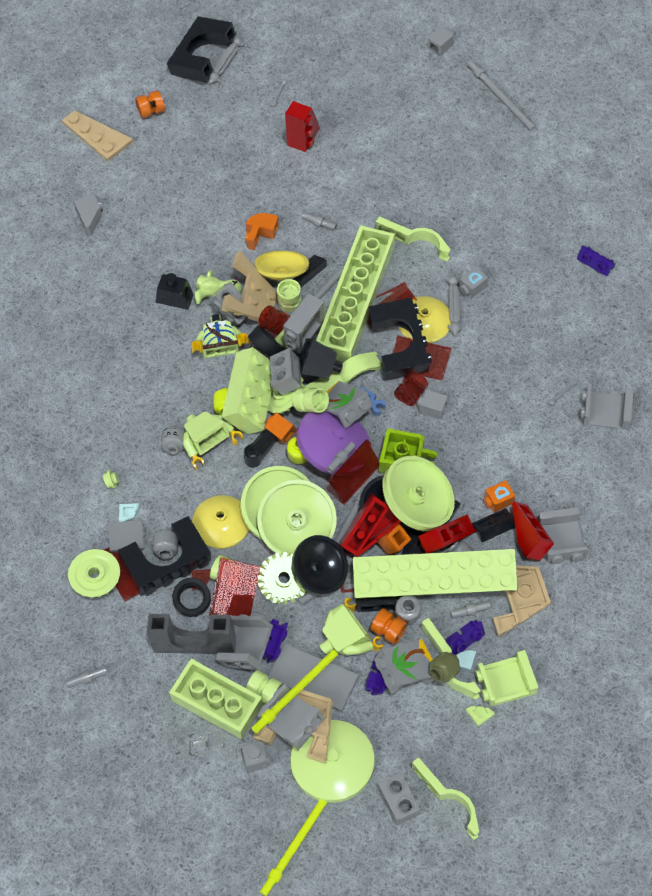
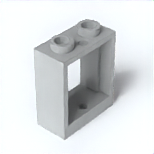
(304, 322)

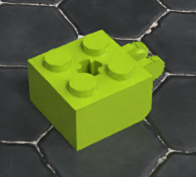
(402, 444)

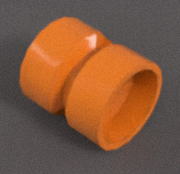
(144, 107)
(387, 625)

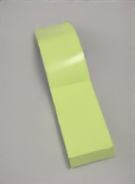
(408, 236)
(350, 369)
(468, 689)
(443, 793)

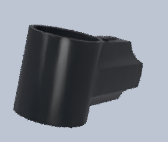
(259, 447)

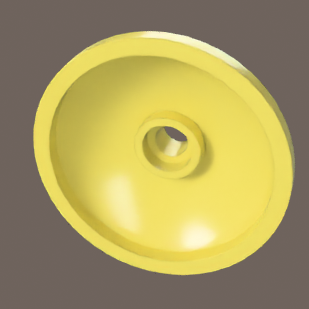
(281, 265)
(435, 322)
(223, 531)

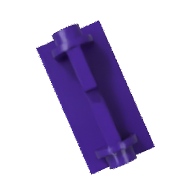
(595, 260)
(471, 632)
(277, 635)
(375, 681)

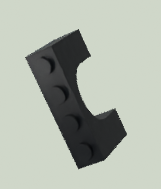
(201, 32)
(401, 314)
(149, 577)

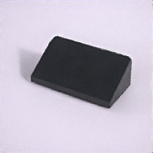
(316, 265)
(494, 525)
(376, 604)

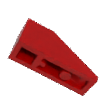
(530, 533)
(446, 534)

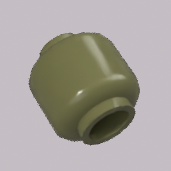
(444, 667)

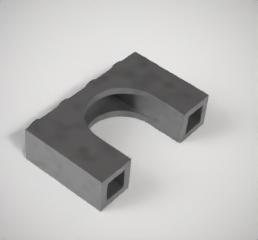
(171, 639)

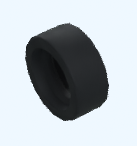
(265, 341)
(191, 582)

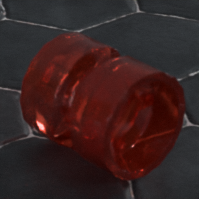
(273, 319)
(413, 386)

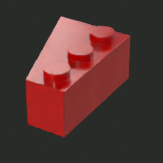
(300, 126)
(369, 525)

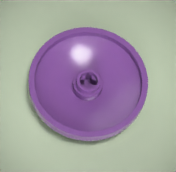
(323, 436)

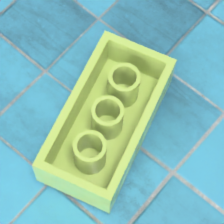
(248, 392)
(216, 699)

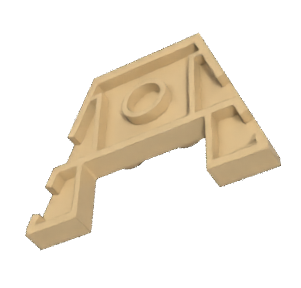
(256, 291)
(524, 602)
(319, 746)

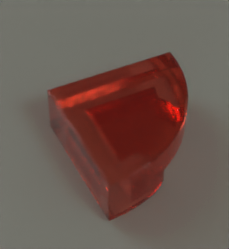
(203, 575)

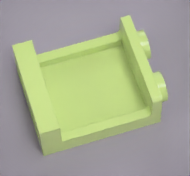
(507, 679)

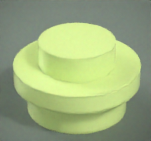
(111, 479)

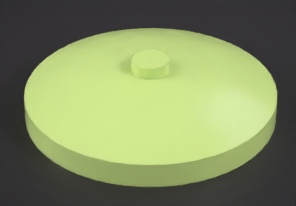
(258, 487)
(418, 493)
(293, 514)
(347, 765)

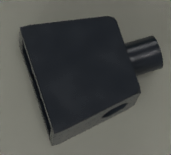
(174, 291)
(318, 359)

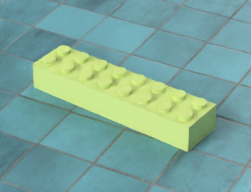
(356, 291)
(435, 573)

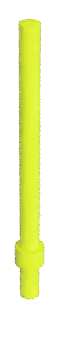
(270, 714)
(276, 874)

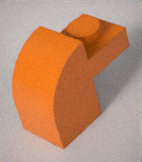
(260, 225)

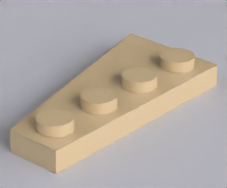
(98, 136)

